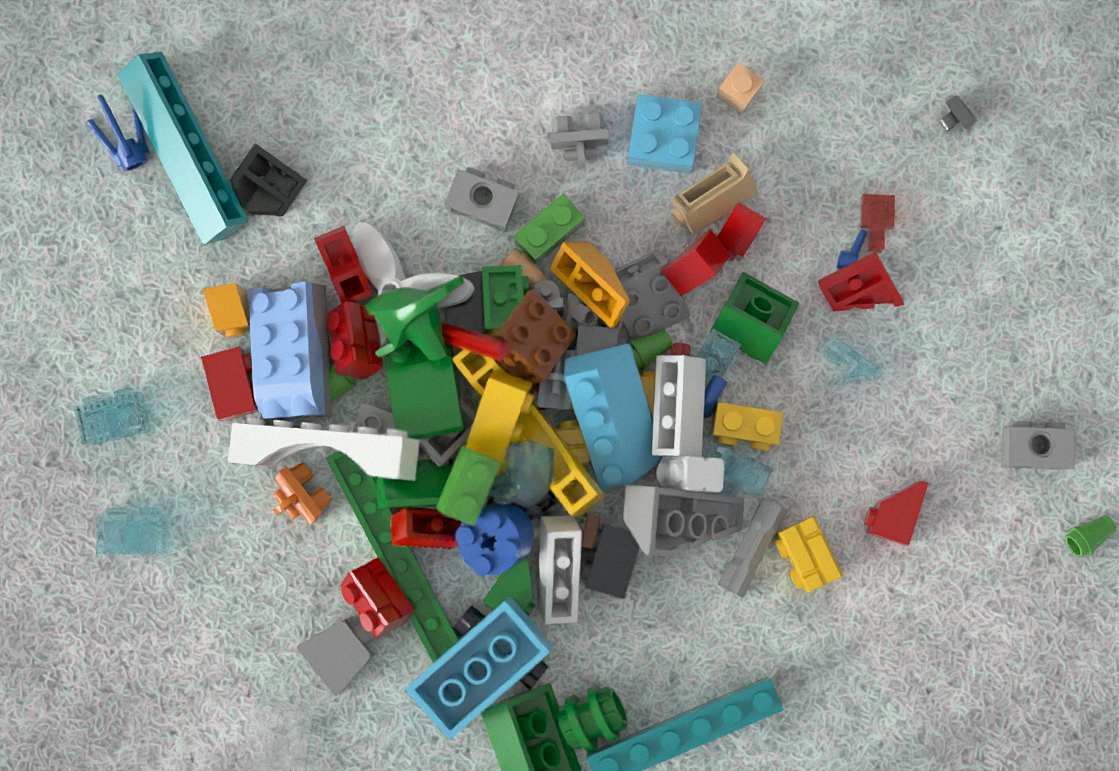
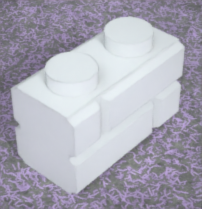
(691, 473)

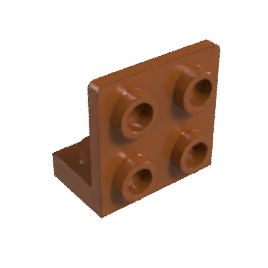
(536, 339)

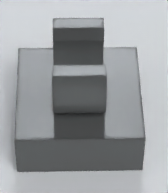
(958, 113)

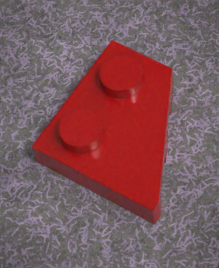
(860, 285)

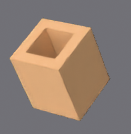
(740, 88)

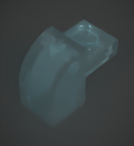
(527, 475)

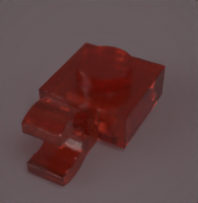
(877, 214)

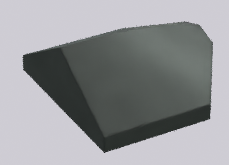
(265, 183)

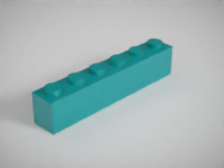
(182, 147)
(688, 729)

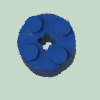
(483, 551)

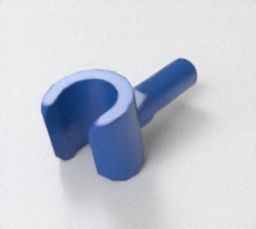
(847, 258)

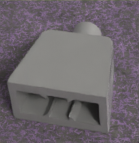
(338, 654)

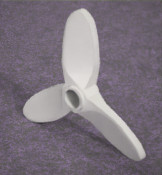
(386, 273)

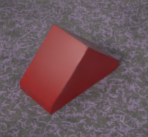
(696, 263)

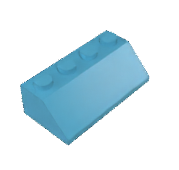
(612, 414)

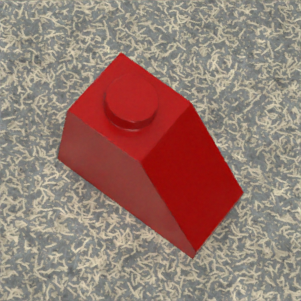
(740, 231)
(897, 514)

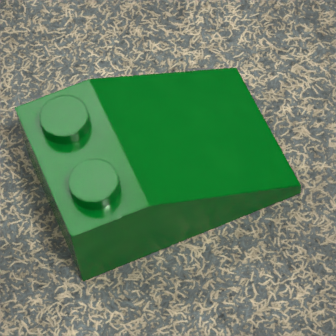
(424, 392)

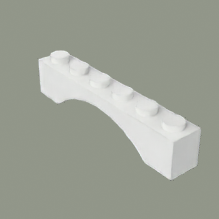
(377, 454)

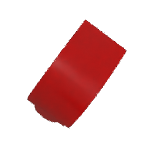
(343, 265)

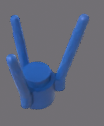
(129, 153)

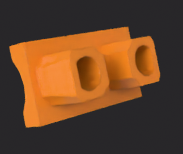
(291, 483)

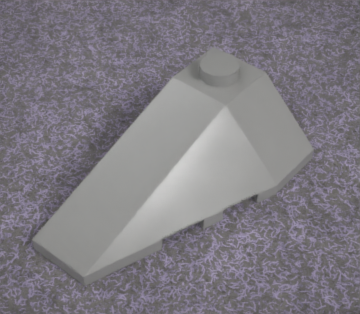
(676, 520)

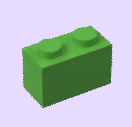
(549, 229)
(468, 485)

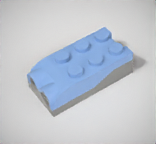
(290, 351)

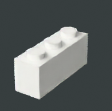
(679, 406)
(559, 569)

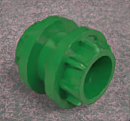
(592, 718)

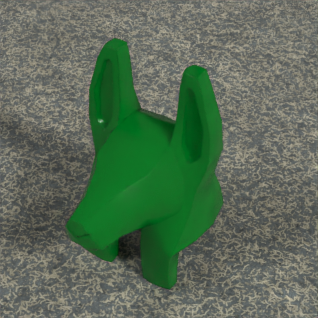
(413, 316)

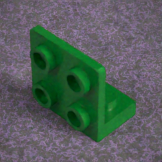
(502, 293)

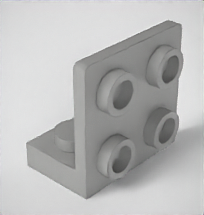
(652, 298)

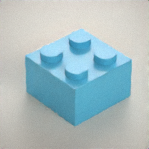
(664, 133)

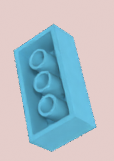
(479, 667)

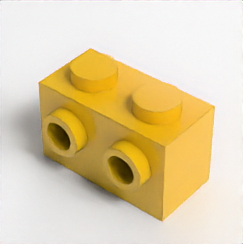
(746, 424)

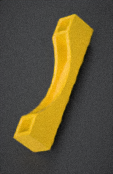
(570, 479)

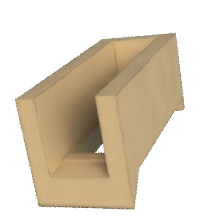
(713, 195)

